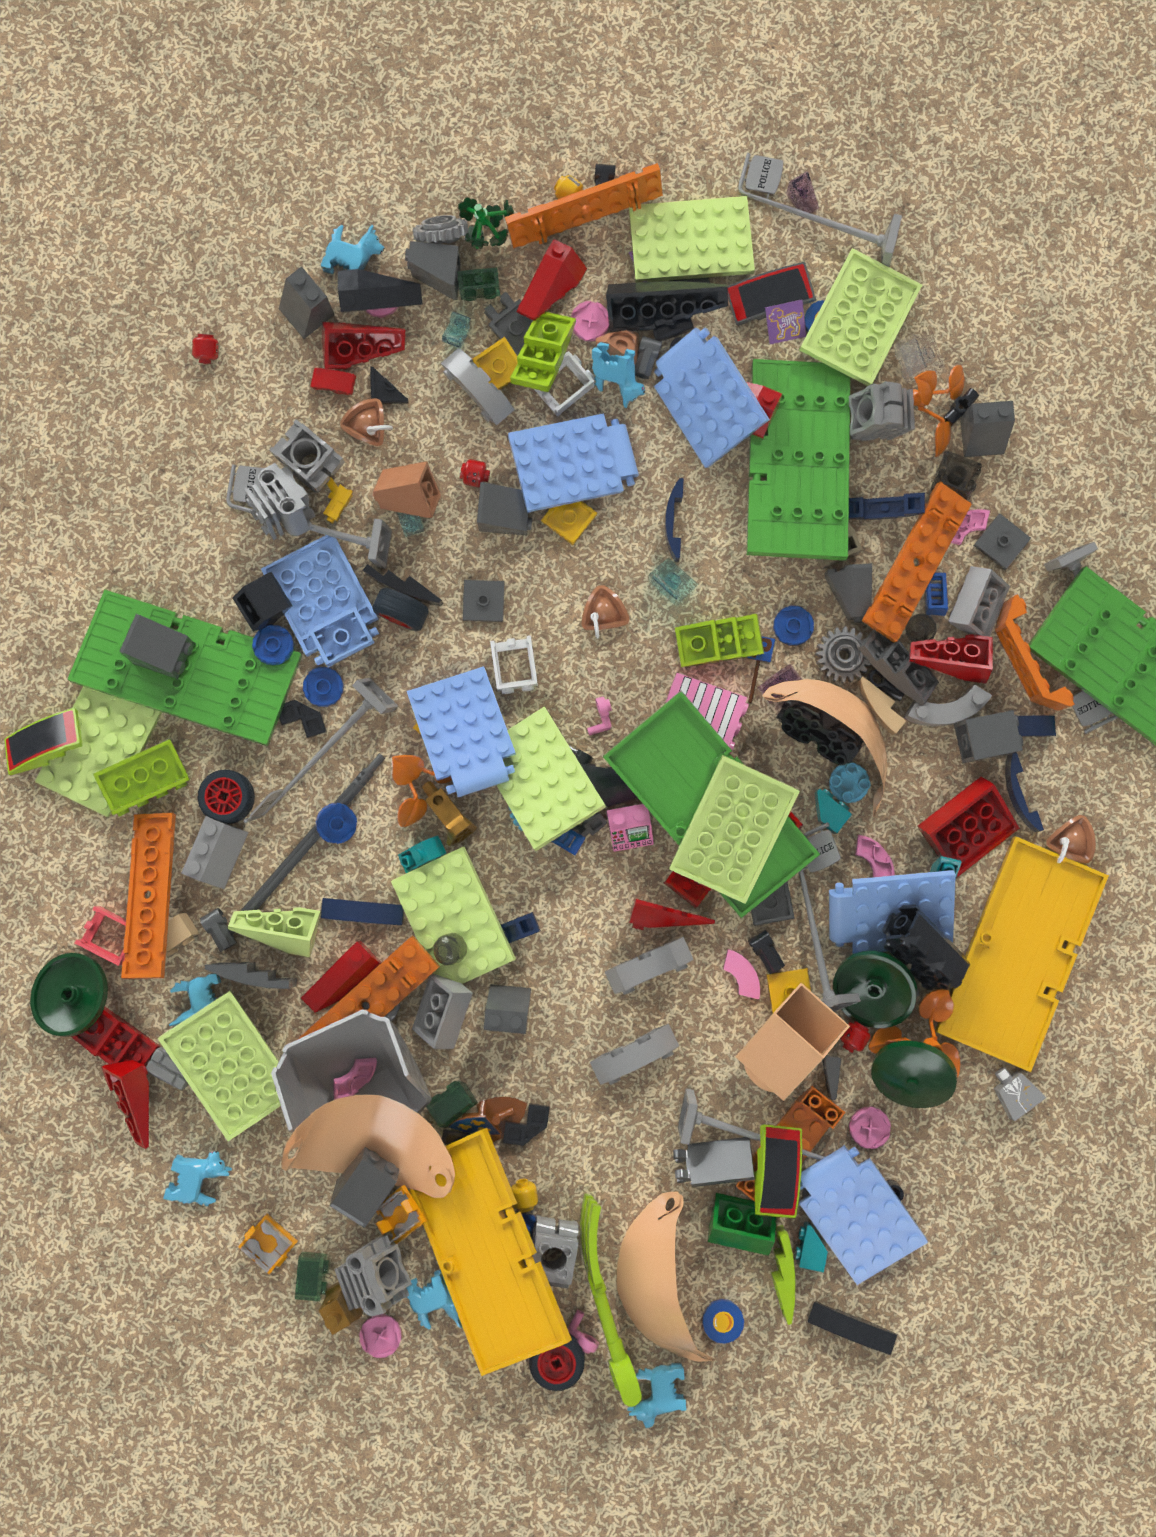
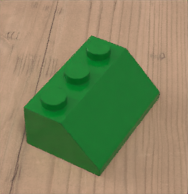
(737, 1226)

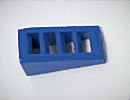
(937, 606)
(565, 840)

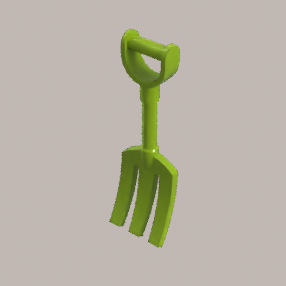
(620, 1363)

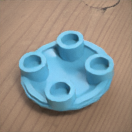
(849, 782)

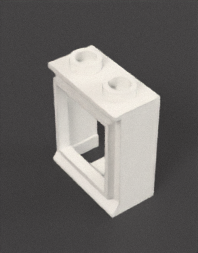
(584, 377)
(512, 644)

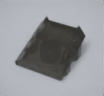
(958, 474)

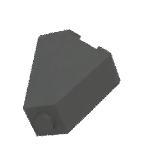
(852, 589)

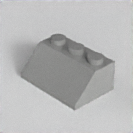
(979, 602)
(214, 852)
(442, 1012)

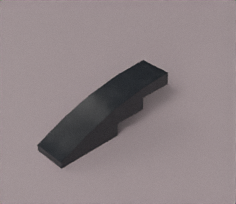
(409, 587)
(852, 1328)

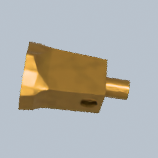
(456, 824)
(335, 1310)

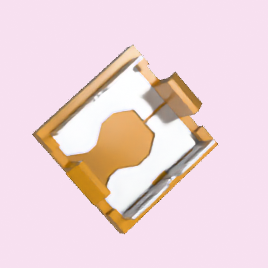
(399, 1215)
(267, 1244)

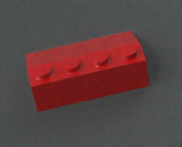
(969, 824)

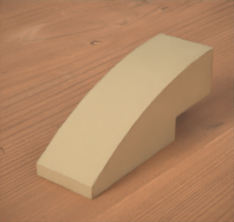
(880, 706)

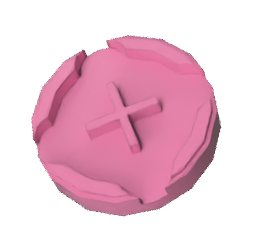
(590, 320)
(869, 1127)
(380, 1335)

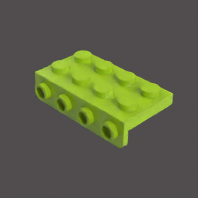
(141, 778)

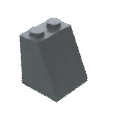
(435, 266)
(304, 303)
(987, 428)
(502, 510)
(156, 647)
(988, 736)
(507, 1009)
(364, 1187)

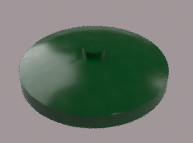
(883, 986)
(69, 994)
(914, 1074)

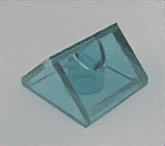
(672, 582)

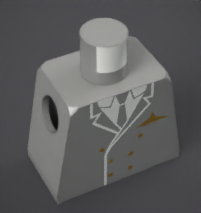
(1016, 1093)

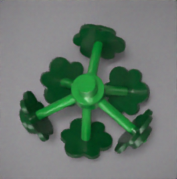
(486, 216)

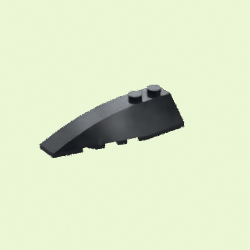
(651, 304)

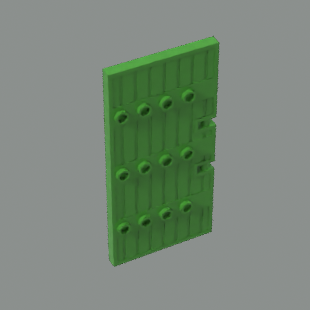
(805, 464)
(1102, 651)
(220, 683)
(669, 769)

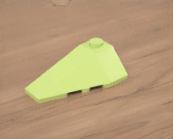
(284, 930)

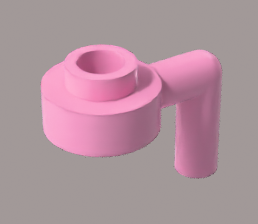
(603, 708)
(587, 1342)

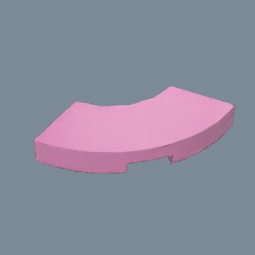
(974, 521)
(875, 856)
(744, 973)
(355, 1079)

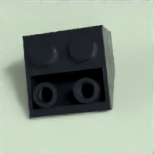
(262, 602)

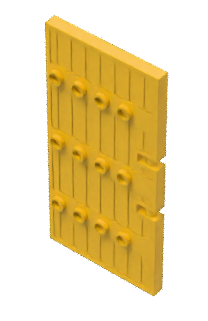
(1021, 953)
(499, 1301)

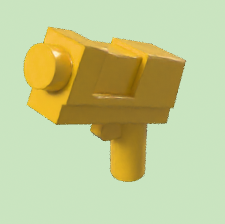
(339, 500)

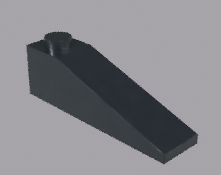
(371, 291)
(608, 784)

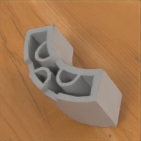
(476, 384)
(949, 713)
(651, 964)
(628, 1058)

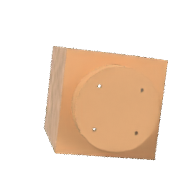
(791, 1043)

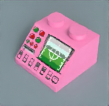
(630, 827)

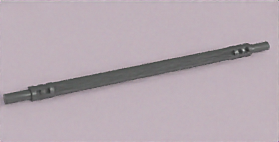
(309, 840)

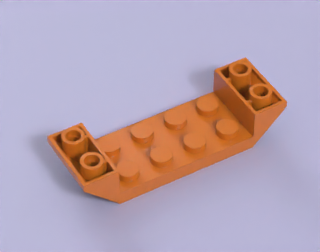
(1022, 661)
(812, 1114)

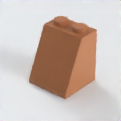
(408, 490)

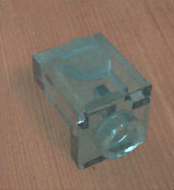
(457, 330)
(410, 524)

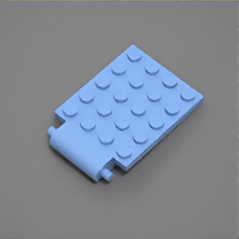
(707, 396)
(572, 461)
(326, 601)
(463, 731)
(862, 911)
(858, 1214)

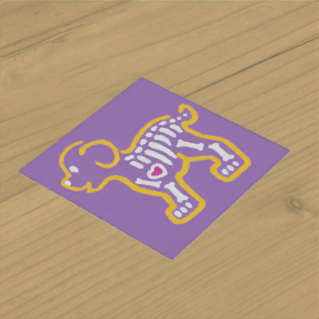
(785, 321)

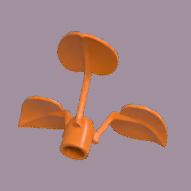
(926, 385)
(405, 770)
(934, 1006)

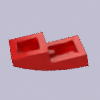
(333, 380)

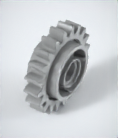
(440, 229)
(834, 663)

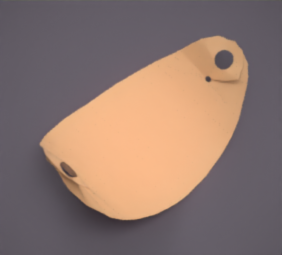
(843, 707)
(391, 1129)
(649, 1278)

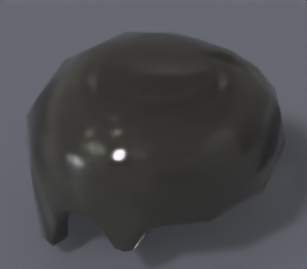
(920, 628)
(450, 949)

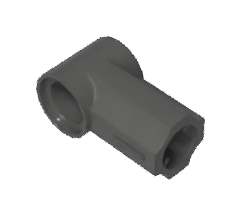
(647, 352)
(217, 927)

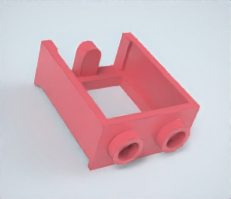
(92, 927)

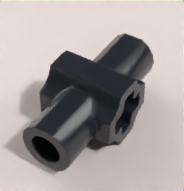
(966, 401)

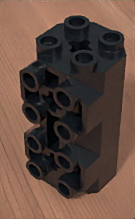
(808, 723)
(919, 942)

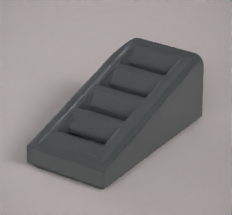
(831, 1071)

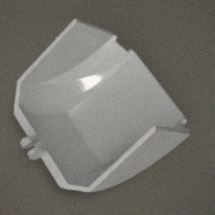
(314, 1061)

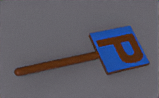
(768, 645)

